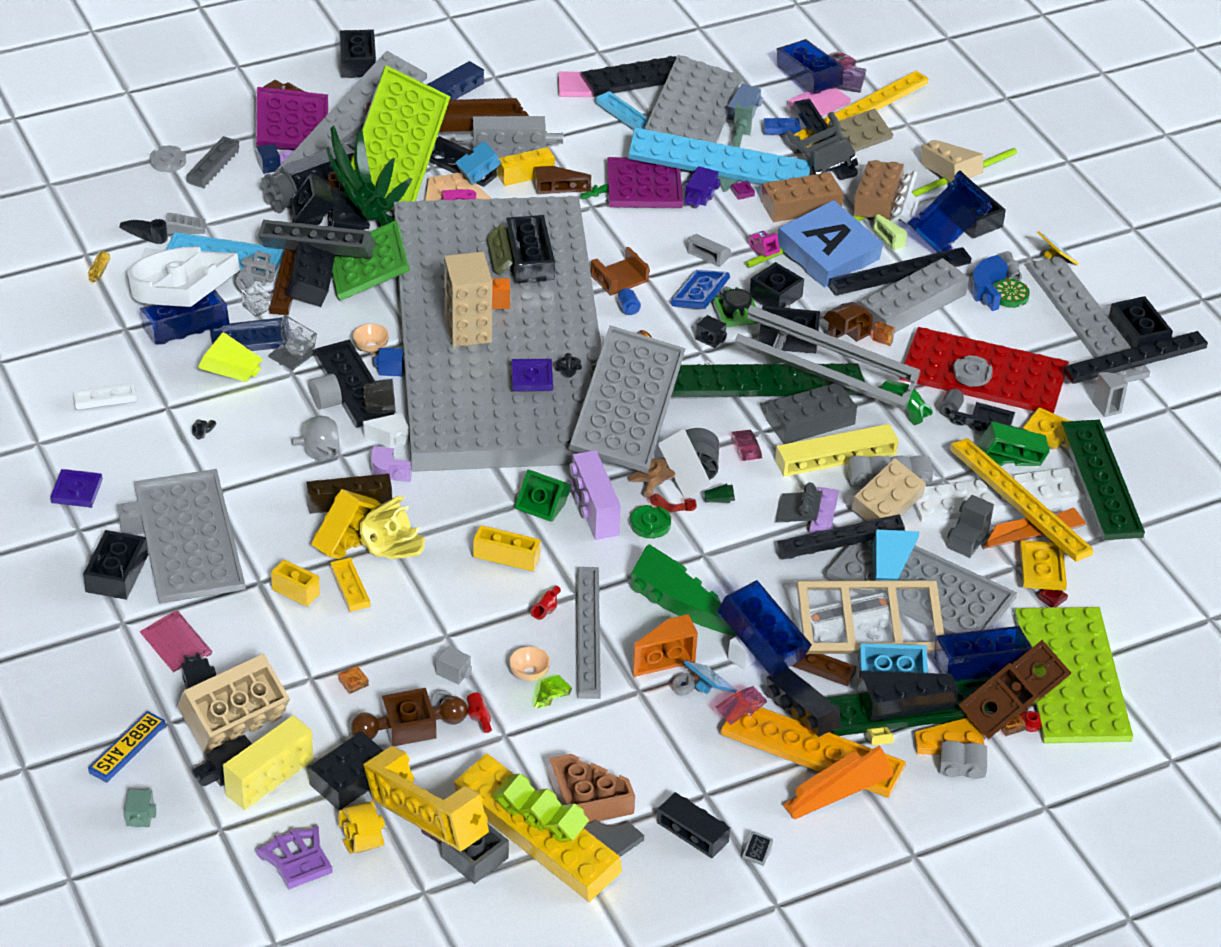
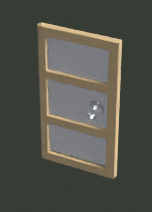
(847, 613)

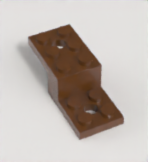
(1014, 689)

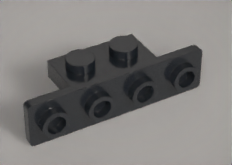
(983, 416)

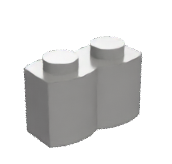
(963, 759)

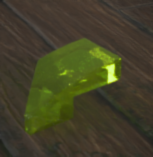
(551, 688)

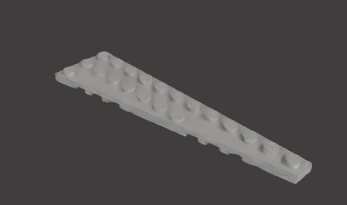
(350, 112)

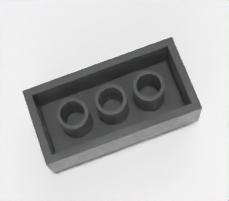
(811, 413)

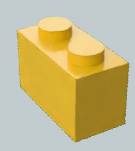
(295, 583)

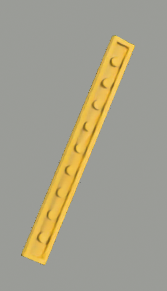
(877, 99)
(1022, 500)

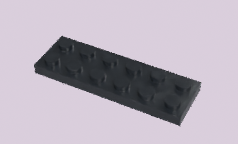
(628, 76)
(351, 375)

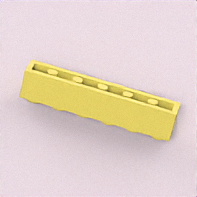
(835, 449)

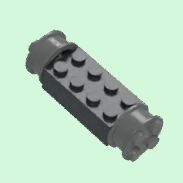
(284, 184)

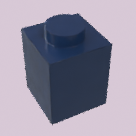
(268, 158)

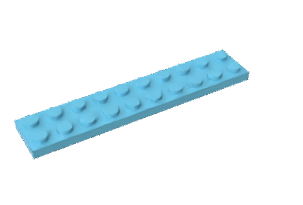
(728, 160)

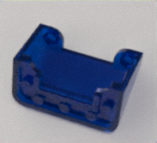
(951, 213)

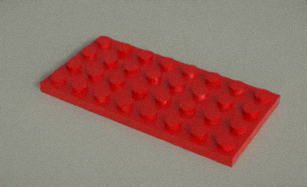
(1017, 377)

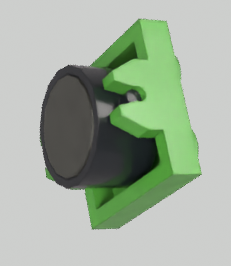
(733, 307)

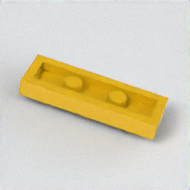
(350, 584)

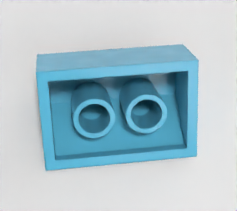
(892, 658)

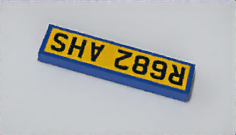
(127, 746)

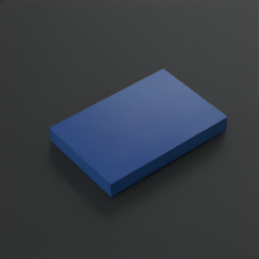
(700, 289)

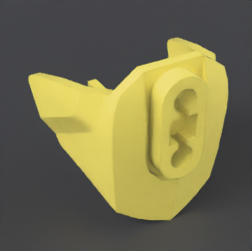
(391, 531)

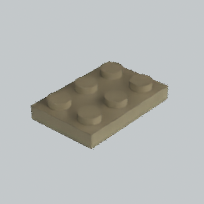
(865, 129)

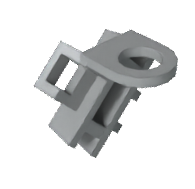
(250, 273)

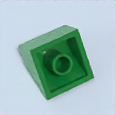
(542, 495)

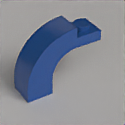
(985, 274)

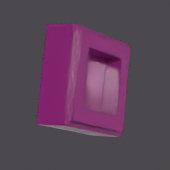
(742, 190)

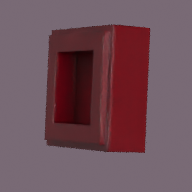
(1052, 598)

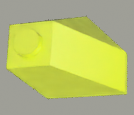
(231, 359)

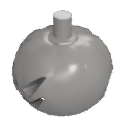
(320, 438)

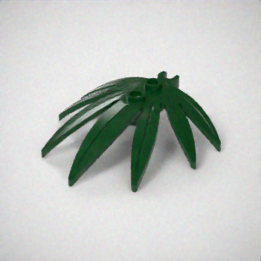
(360, 189)

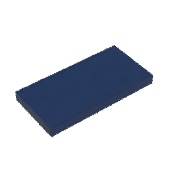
(254, 334)

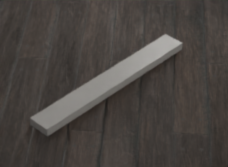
(588, 633)

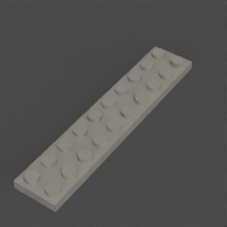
(1082, 312)

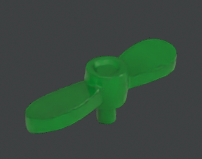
(595, 191)

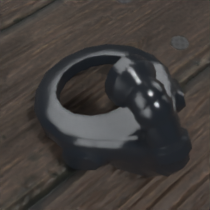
(569, 368)

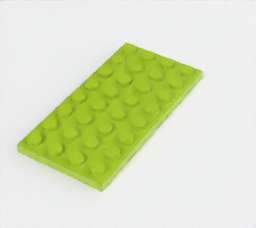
(403, 127)
(1090, 700)

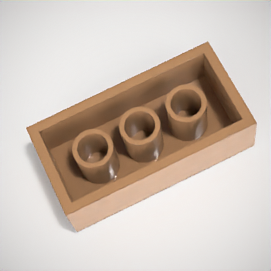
(878, 189)
(799, 196)

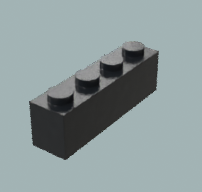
(803, 702)

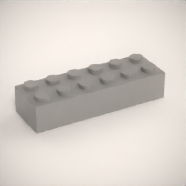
(917, 295)

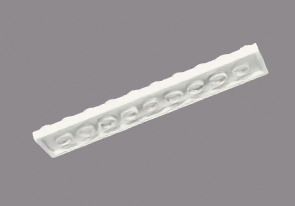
(1048, 486)

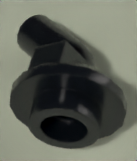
(201, 427)

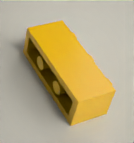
(521, 166)
(507, 548)

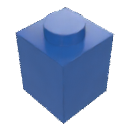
(390, 362)

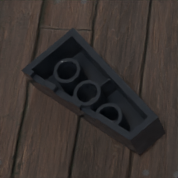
(905, 693)

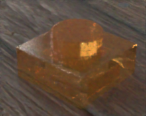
(883, 333)
(353, 679)
(1015, 726)

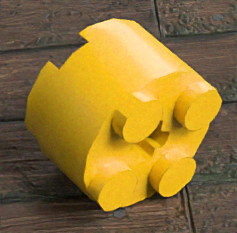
(361, 827)

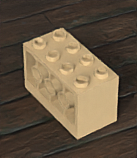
(468, 299)
(233, 703)

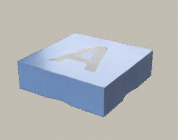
(829, 243)

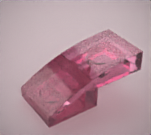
(746, 445)
(740, 703)

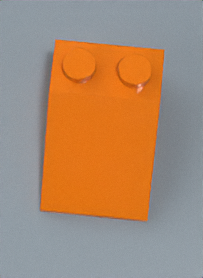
(665, 646)

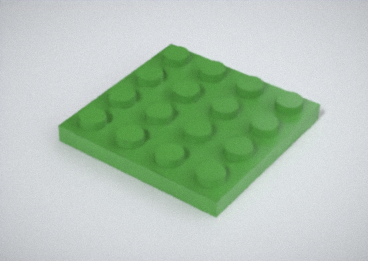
(386, 262)

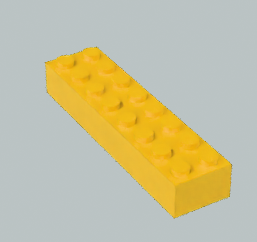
(581, 863)

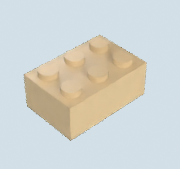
(889, 493)

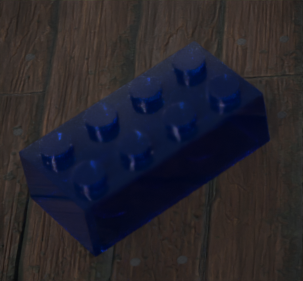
(810, 66)
(177, 322)
(764, 628)
(979, 652)

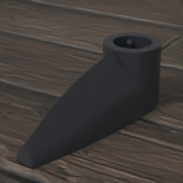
(150, 231)

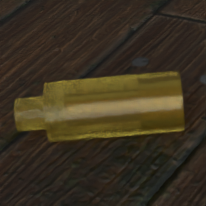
(99, 266)

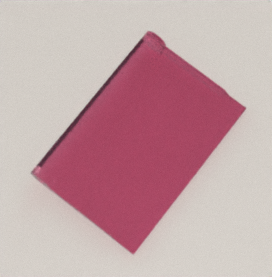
(174, 638)

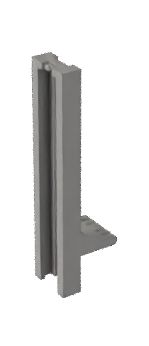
(775, 355)

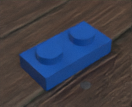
(781, 125)

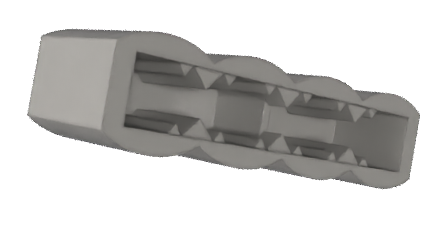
(864, 469)

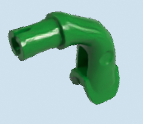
(916, 406)

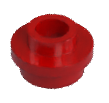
(1032, 721)

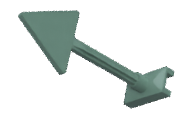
(742, 125)

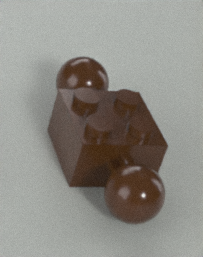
(409, 717)

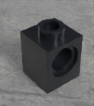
(711, 331)

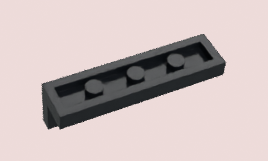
(451, 153)

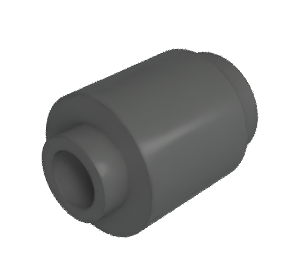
(951, 401)

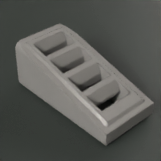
(184, 224)

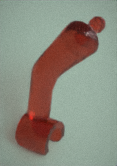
(688, 505)

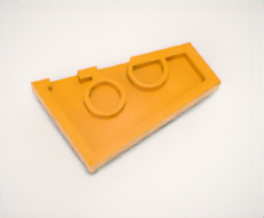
(930, 739)

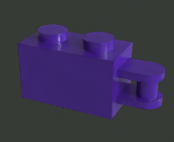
(701, 186)

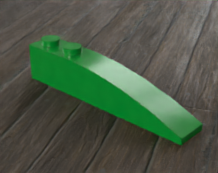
(669, 586)

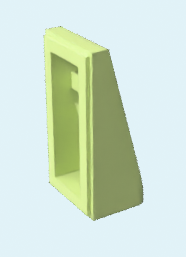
(890, 233)

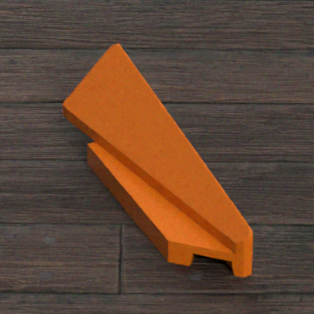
(1024, 530)
(839, 781)

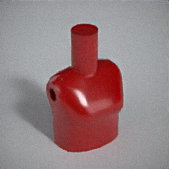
(546, 603)
(478, 711)

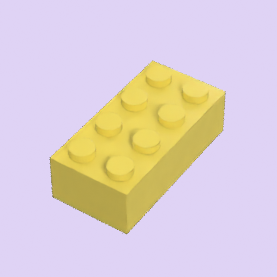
(268, 762)

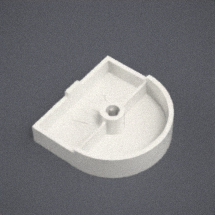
(180, 275)

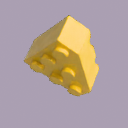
(342, 524)

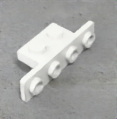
(906, 202)

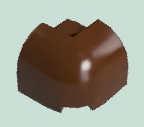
(849, 320)

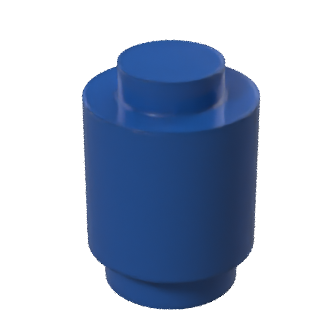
(628, 301)

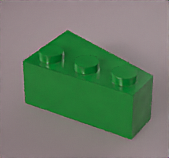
(1014, 445)

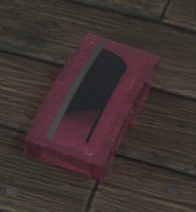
(844, 59)

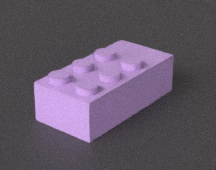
(595, 494)

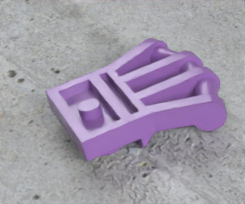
(301, 867)

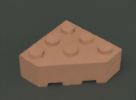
(591, 788)

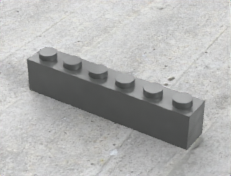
(331, 239)

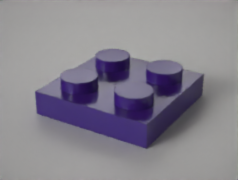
(532, 375)
(76, 488)

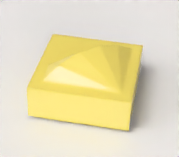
(879, 736)

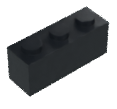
(693, 825)

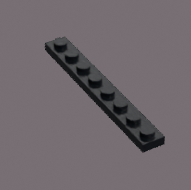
(894, 271)
(1135, 357)

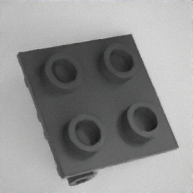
(800, 505)

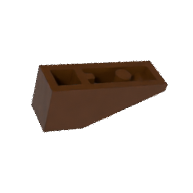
(560, 180)

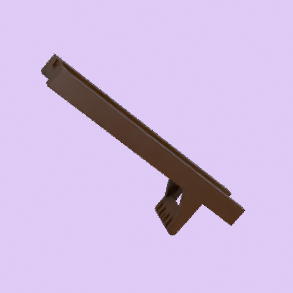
(461, 111)

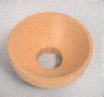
(370, 334)
(529, 658)

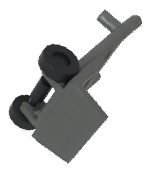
(829, 153)

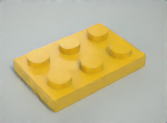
(1042, 565)

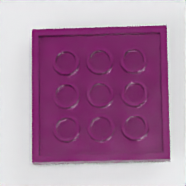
(287, 116)
(643, 184)

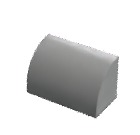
(708, 250)
(1110, 394)

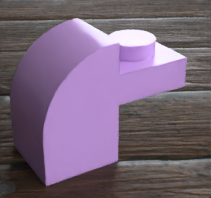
(383, 463)

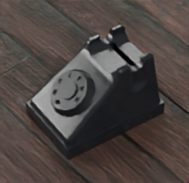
(345, 213)

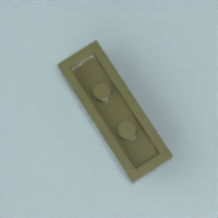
(500, 249)

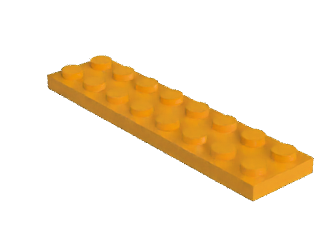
(795, 743)

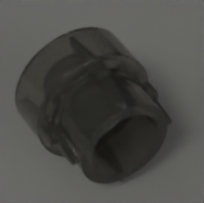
(380, 397)

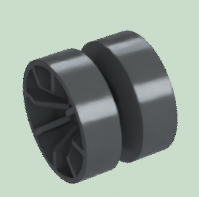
(707, 449)

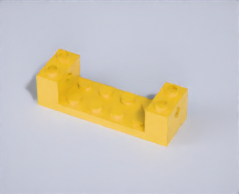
(455, 820)

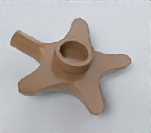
(656, 475)

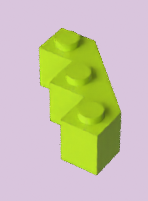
(540, 808)

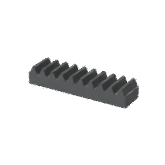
(213, 162)

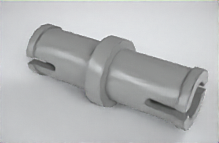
(1013, 266)

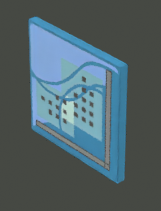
(709, 678)

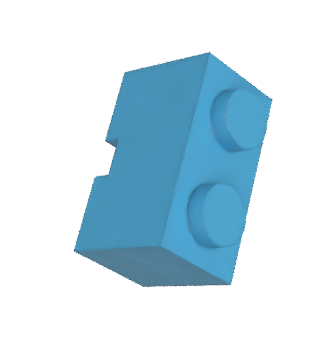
(478, 163)

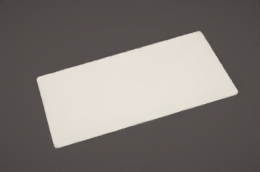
(685, 463)

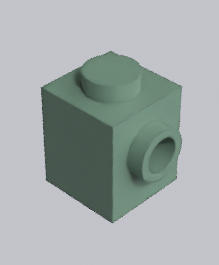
(140, 808)

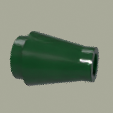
(720, 494)

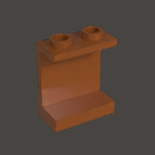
(620, 275)

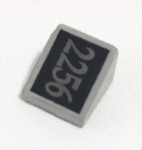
(758, 848)

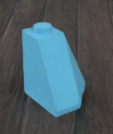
(891, 552)

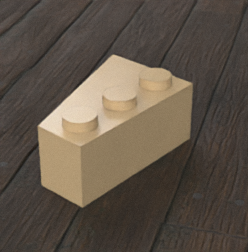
(949, 159)

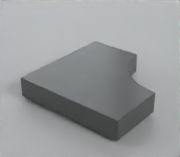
(618, 837)

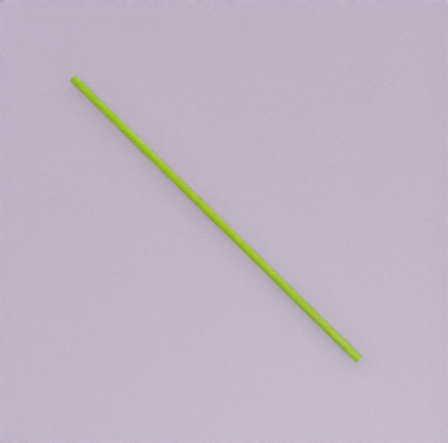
(917, 192)

